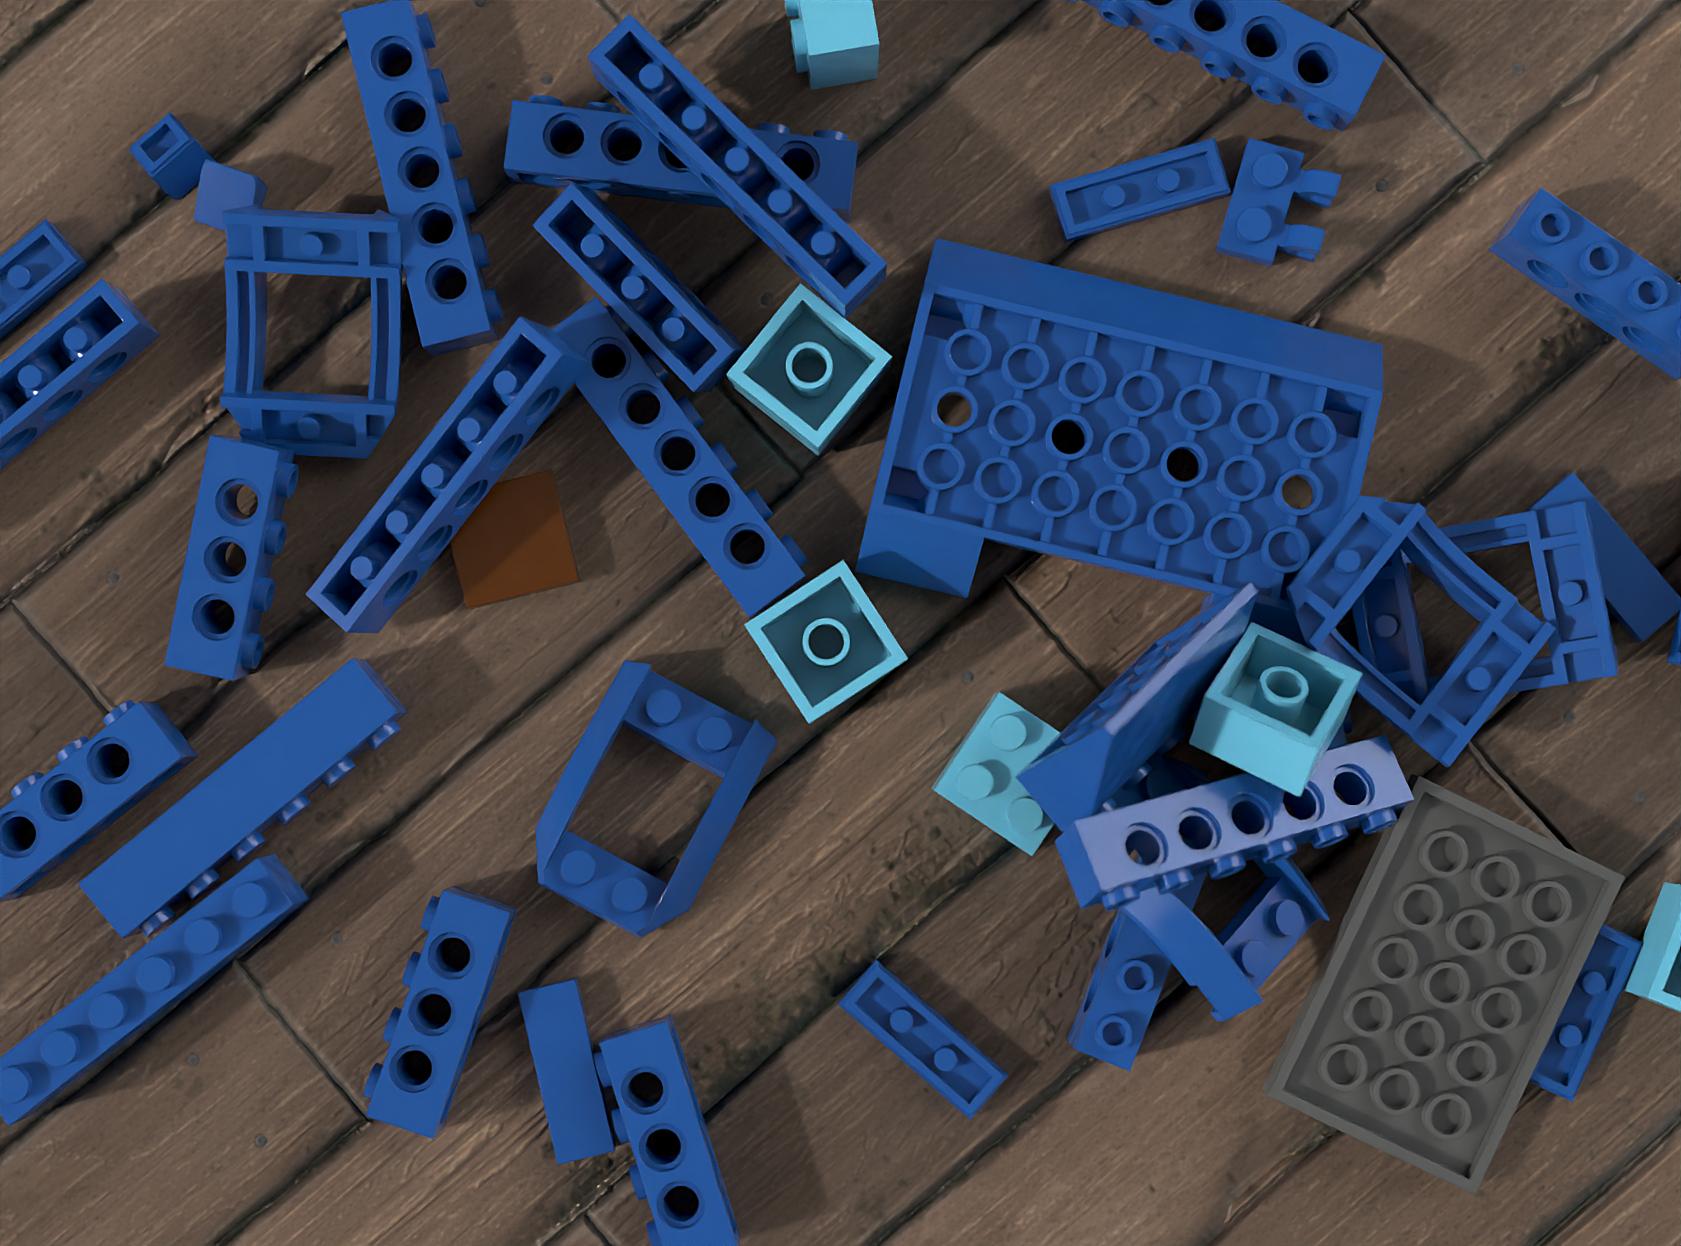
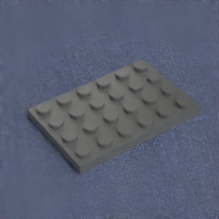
(1443, 984)

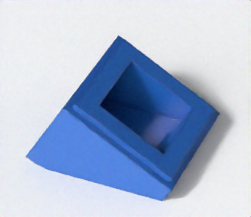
(171, 156)
(225, 189)

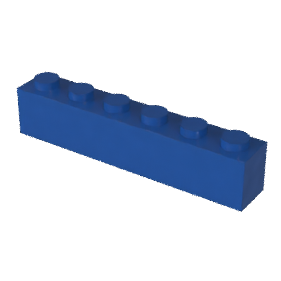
(243, 799)
(146, 986)

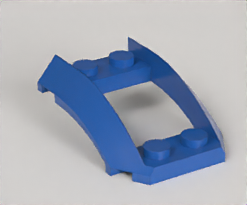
(310, 244)
(1567, 590)
(1479, 670)
(684, 726)
(1257, 937)

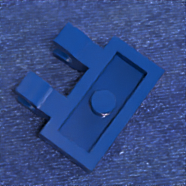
(1261, 200)

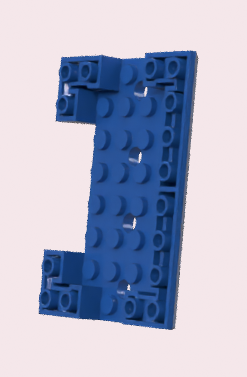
(1139, 381)

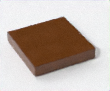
(515, 543)

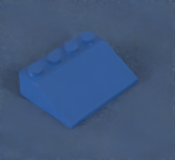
(1136, 715)

